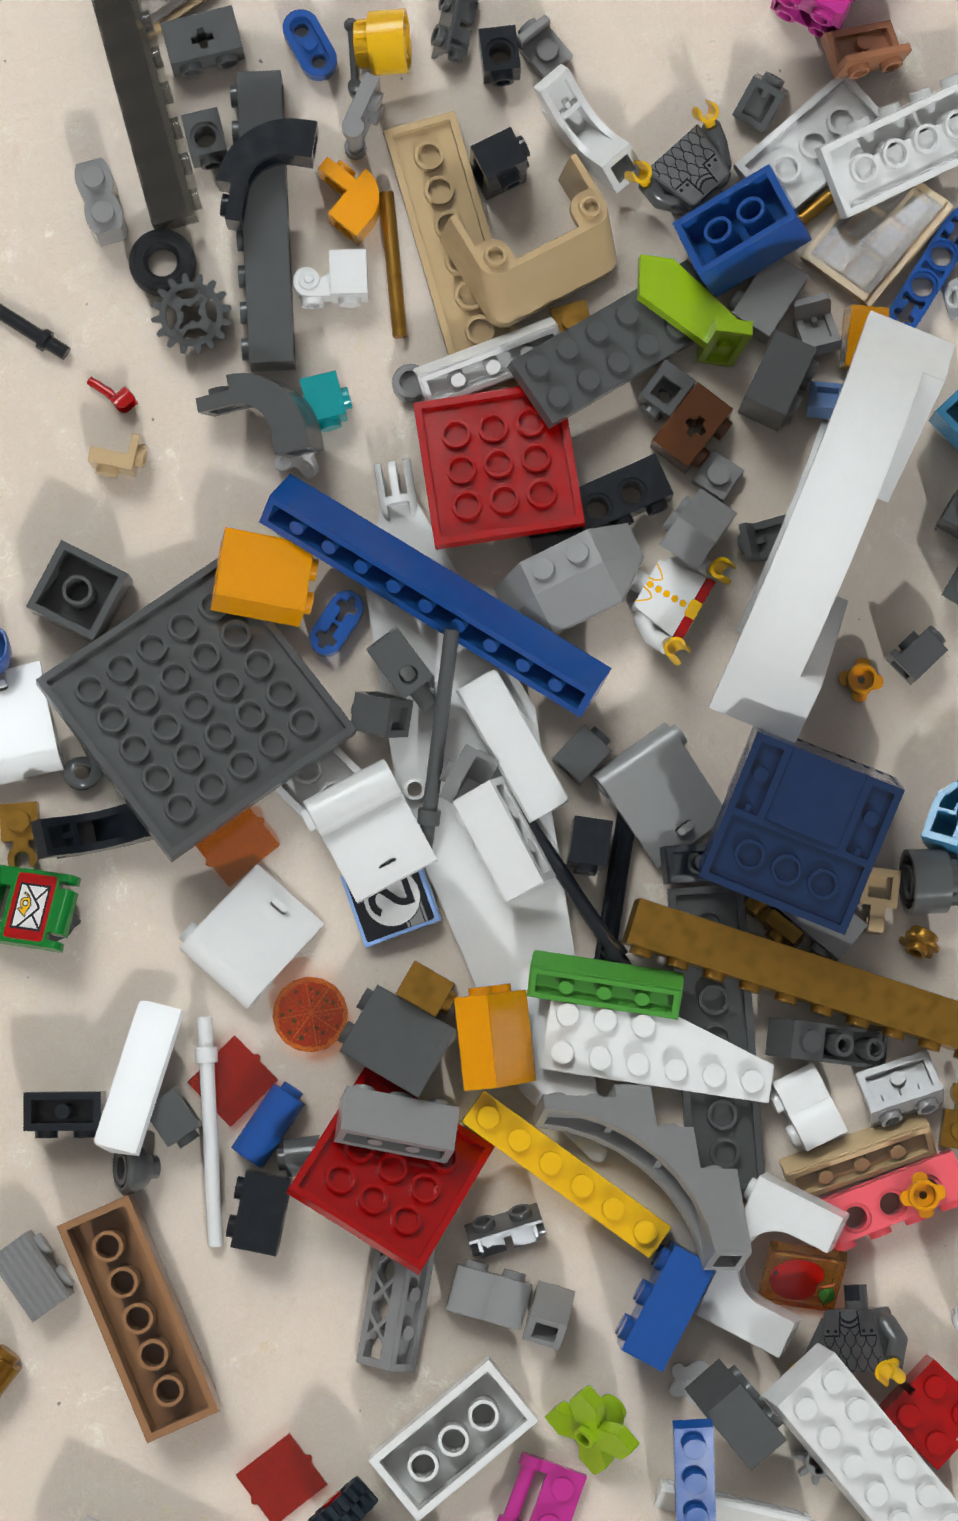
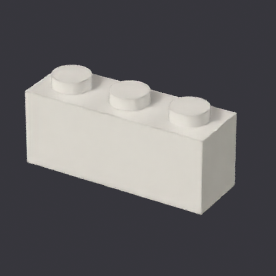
(503, 839)

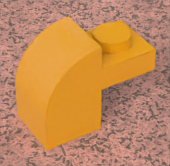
(360, 200)

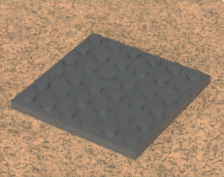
(194, 712)

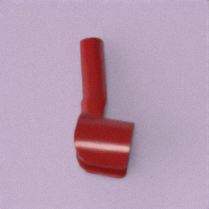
(122, 400)

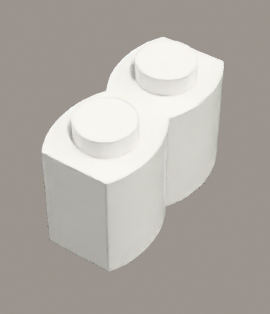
(807, 1107)

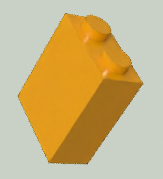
(263, 578)
(494, 1037)

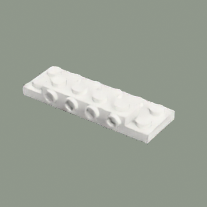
(893, 150)

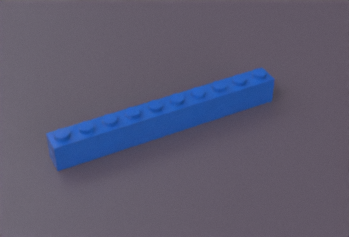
(434, 594)

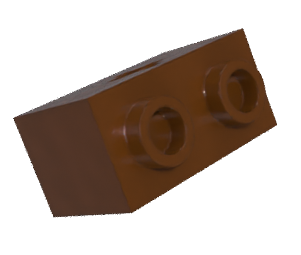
(698, 408)

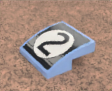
(396, 909)

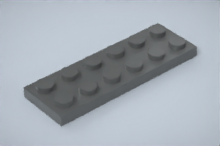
(597, 356)

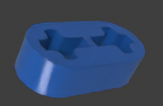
(329, 618)

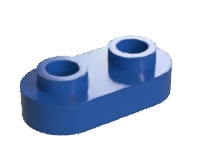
(309, 47)

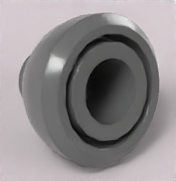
(135, 1172)

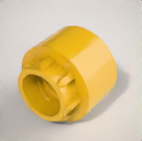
(383, 42)

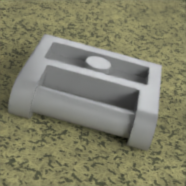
(363, 112)

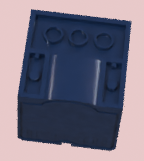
(800, 829)

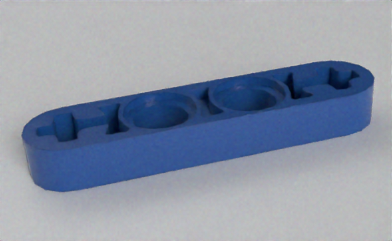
(928, 270)

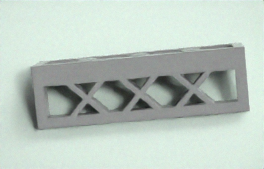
(403, 1325)

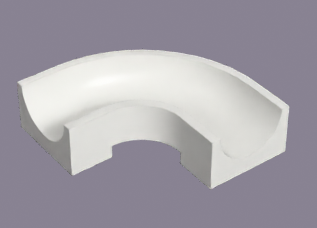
(851, 464)

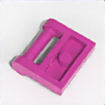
(557, 1494)

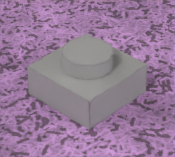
(717, 476)

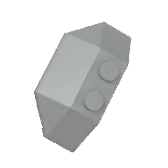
(574, 578)

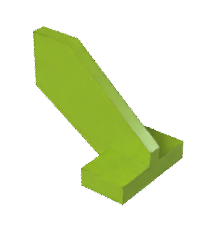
(692, 310)

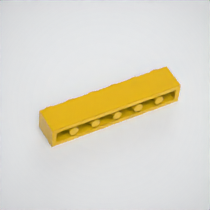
(566, 1174)

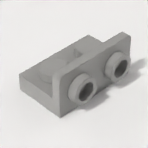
(900, 1089)

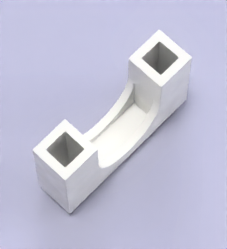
(731, 1298)

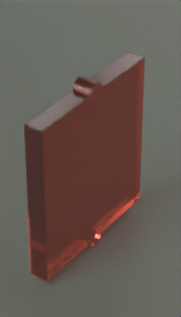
(239, 1080)
(281, 1479)

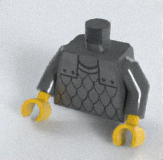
(690, 170)
(863, 1336)

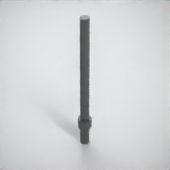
(429, 814)

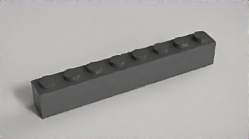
(265, 235)

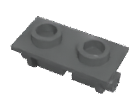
(447, 34)
(488, 1232)

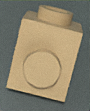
(111, 463)

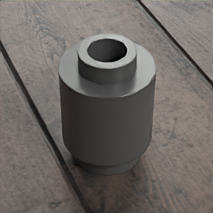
(294, 1153)

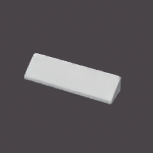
(481, 364)
(512, 745)
(138, 1078)
(733, 1507)

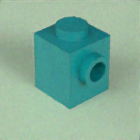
(327, 399)

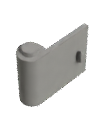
(658, 790)

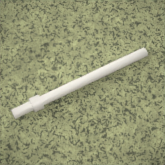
(206, 1055)

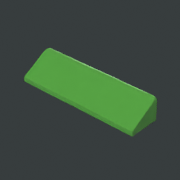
(605, 984)

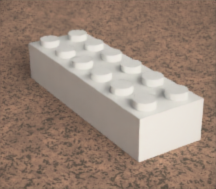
(857, 1442)

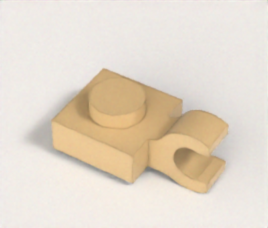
(880, 894)

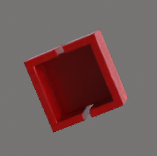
(928, 1413)

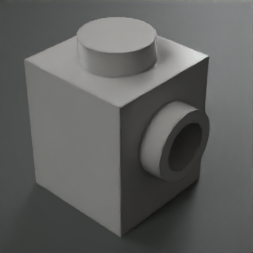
(548, 1315)

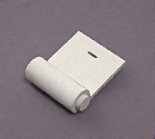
(26, 727)
(367, 826)
(247, 939)

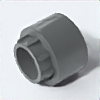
(928, 881)

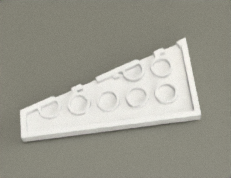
(651, 1052)

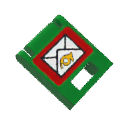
(36, 907)

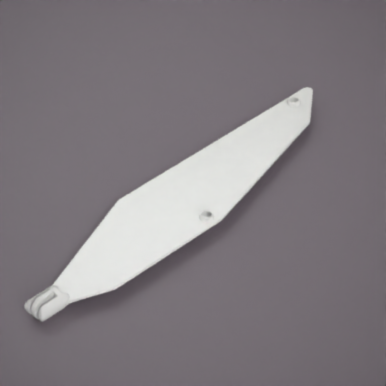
(491, 933)

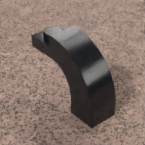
(259, 149)
(87, 833)

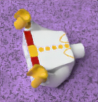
(672, 600)

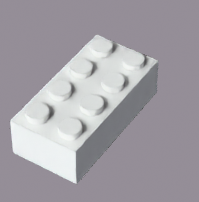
(453, 1438)

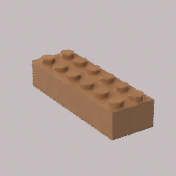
(140, 1317)

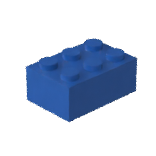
(741, 231)
(663, 1305)

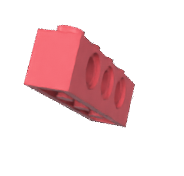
(939, 1168)

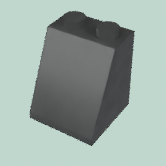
(396, 1039)

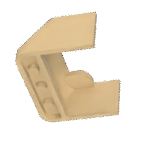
(519, 287)

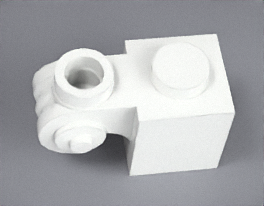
(343, 284)

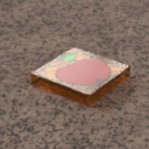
(802, 1276)

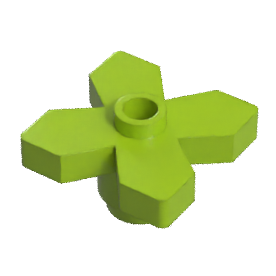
(595, 1426)

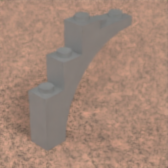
(669, 1154)

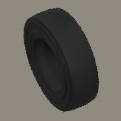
(160, 240)

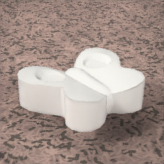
(306, 464)
(684, 1376)

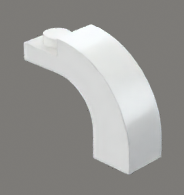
(583, 131)

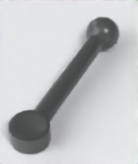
(354, 83)

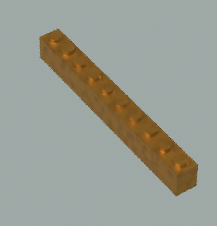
(792, 975)

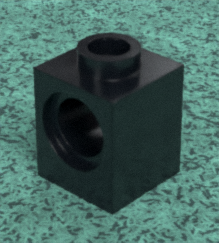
(497, 40)

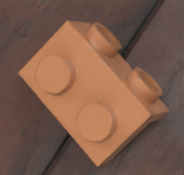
(864, 50)

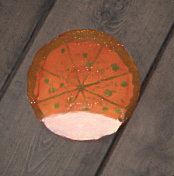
(310, 1014)

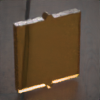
(238, 846)

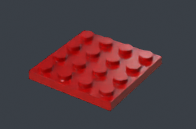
(495, 469)
(389, 1197)

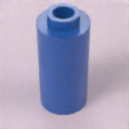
(269, 1124)

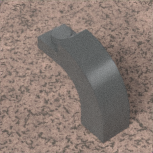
(289, 415)

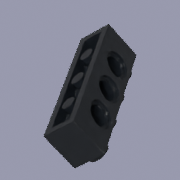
(644, 475)

